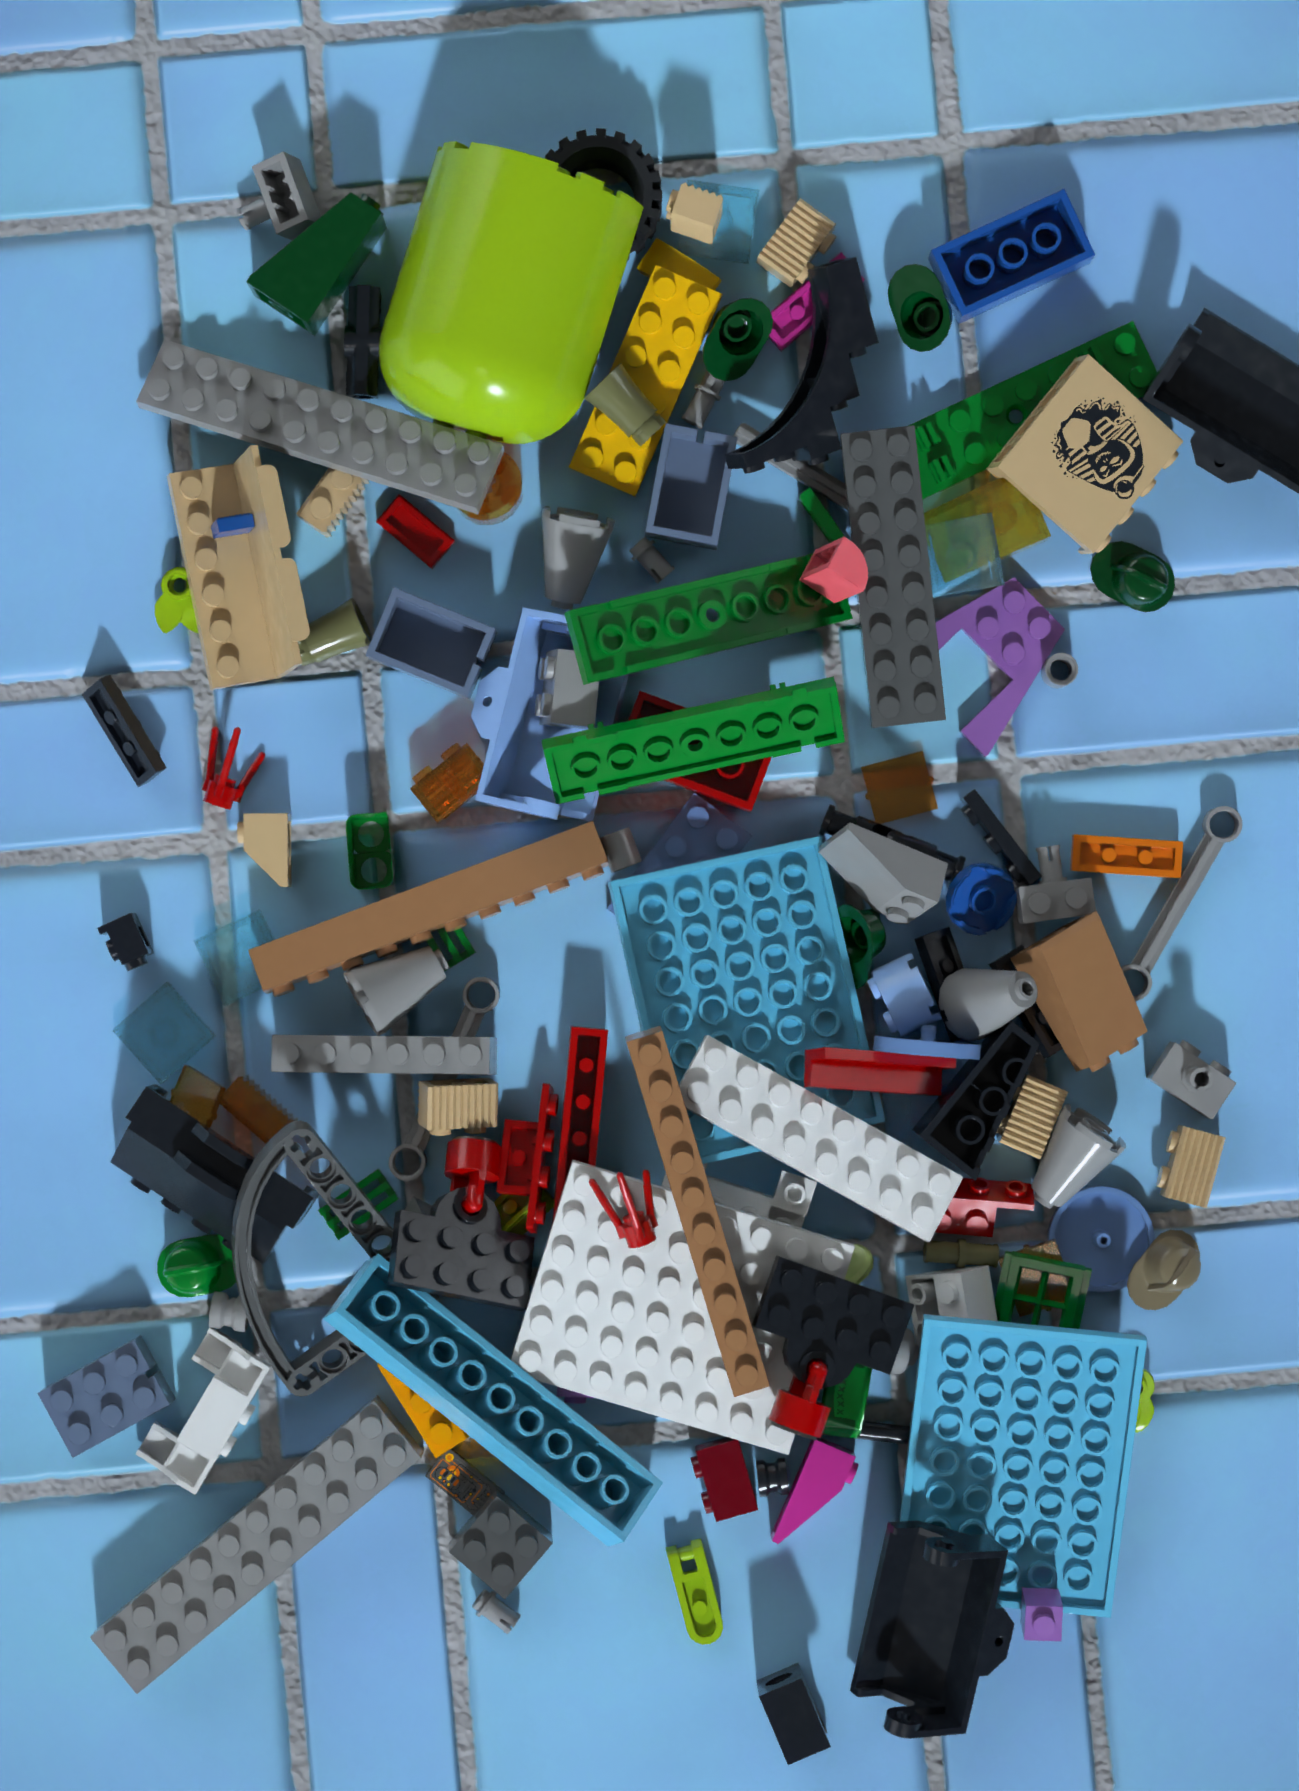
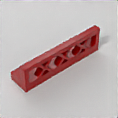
(875, 1071)

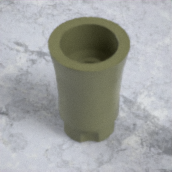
(626, 405)
(335, 634)

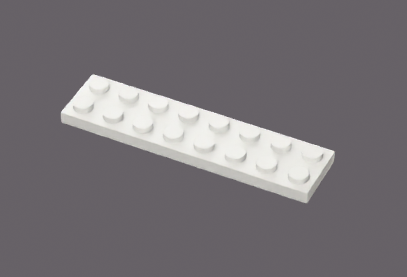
(818, 1138)

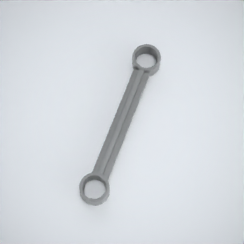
(1181, 898)
(466, 1027)

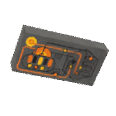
(462, 1481)

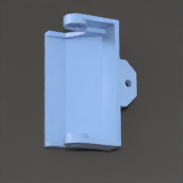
(515, 762)

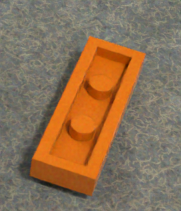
(1126, 856)

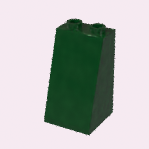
(320, 262)

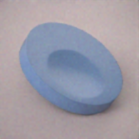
(927, 1045)
(1102, 1232)

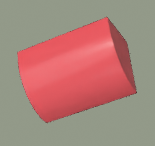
(837, 570)

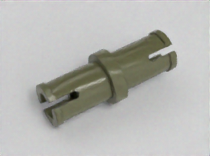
(961, 1253)

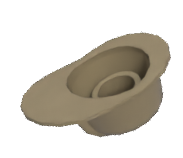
(1164, 1270)

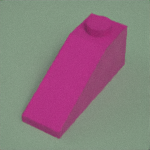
(815, 1484)

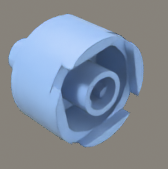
(904, 995)

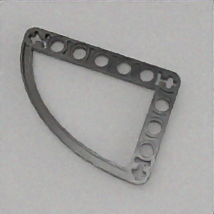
(247, 1200)

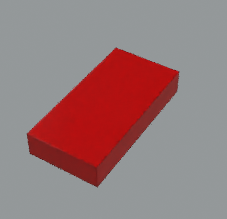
(415, 531)

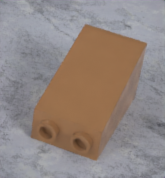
(1083, 992)

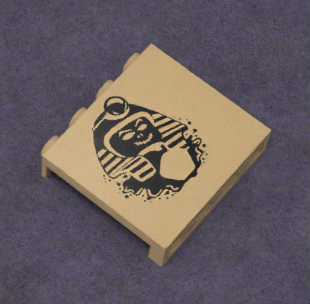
(1087, 454)

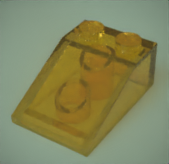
(1015, 517)

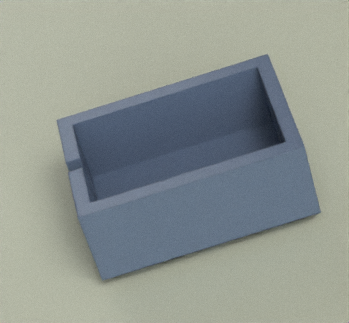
(690, 487)
(431, 643)
(106, 1396)

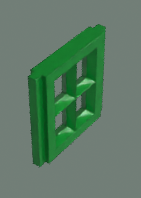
(1009, 1280)

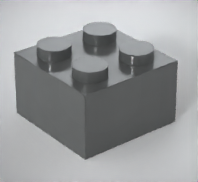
(500, 1543)

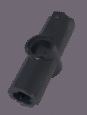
(362, 342)

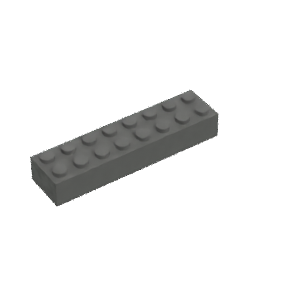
(898, 596)

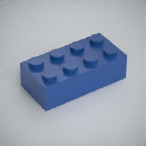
(1011, 256)

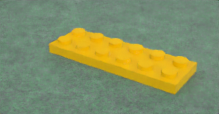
(658, 358)

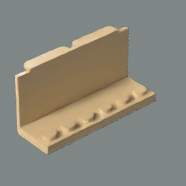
(240, 585)

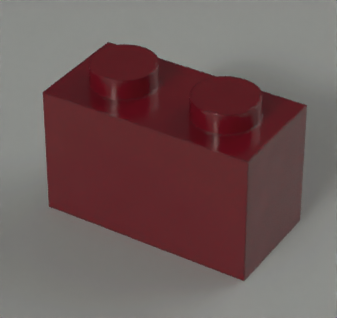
(725, 1478)

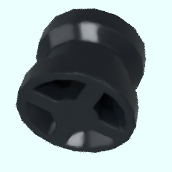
(772, 1477)

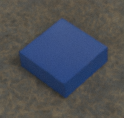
(232, 525)

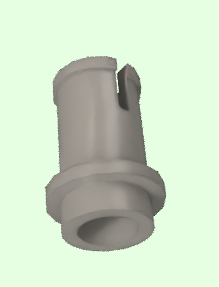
(651, 559)
(495, 1611)

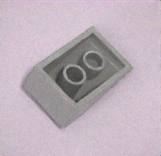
(885, 872)

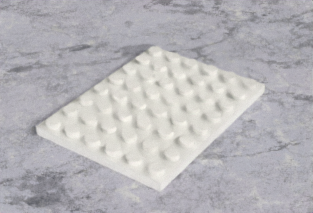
(636, 1319)

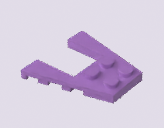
(1016, 638)

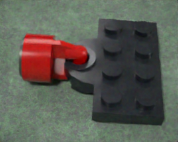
(461, 1243)
(826, 1332)

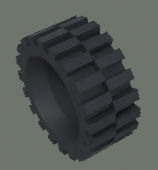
(624, 159)

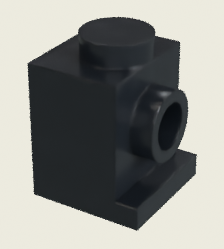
(127, 941)

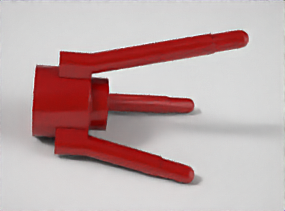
(221, 789)
(636, 1227)

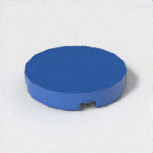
(981, 898)

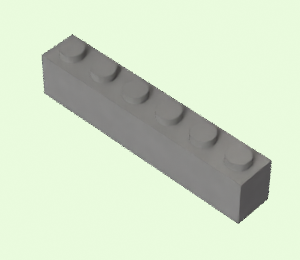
(384, 1054)

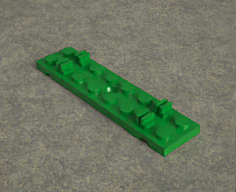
(972, 432)
(673, 623)
(659, 746)

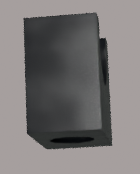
(793, 1713)

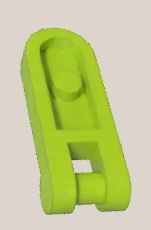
(696, 1593)

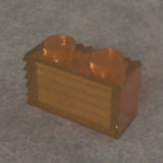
(450, 783)
(255, 1108)

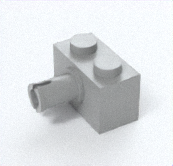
(285, 197)
(1054, 895)
(1191, 1079)

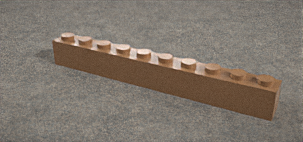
(429, 908)
(697, 1211)

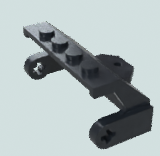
(1235, 399)
(203, 1173)
(932, 1627)

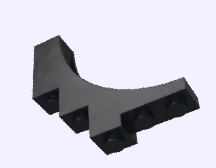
(839, 333)

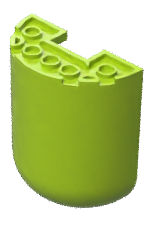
(504, 293)

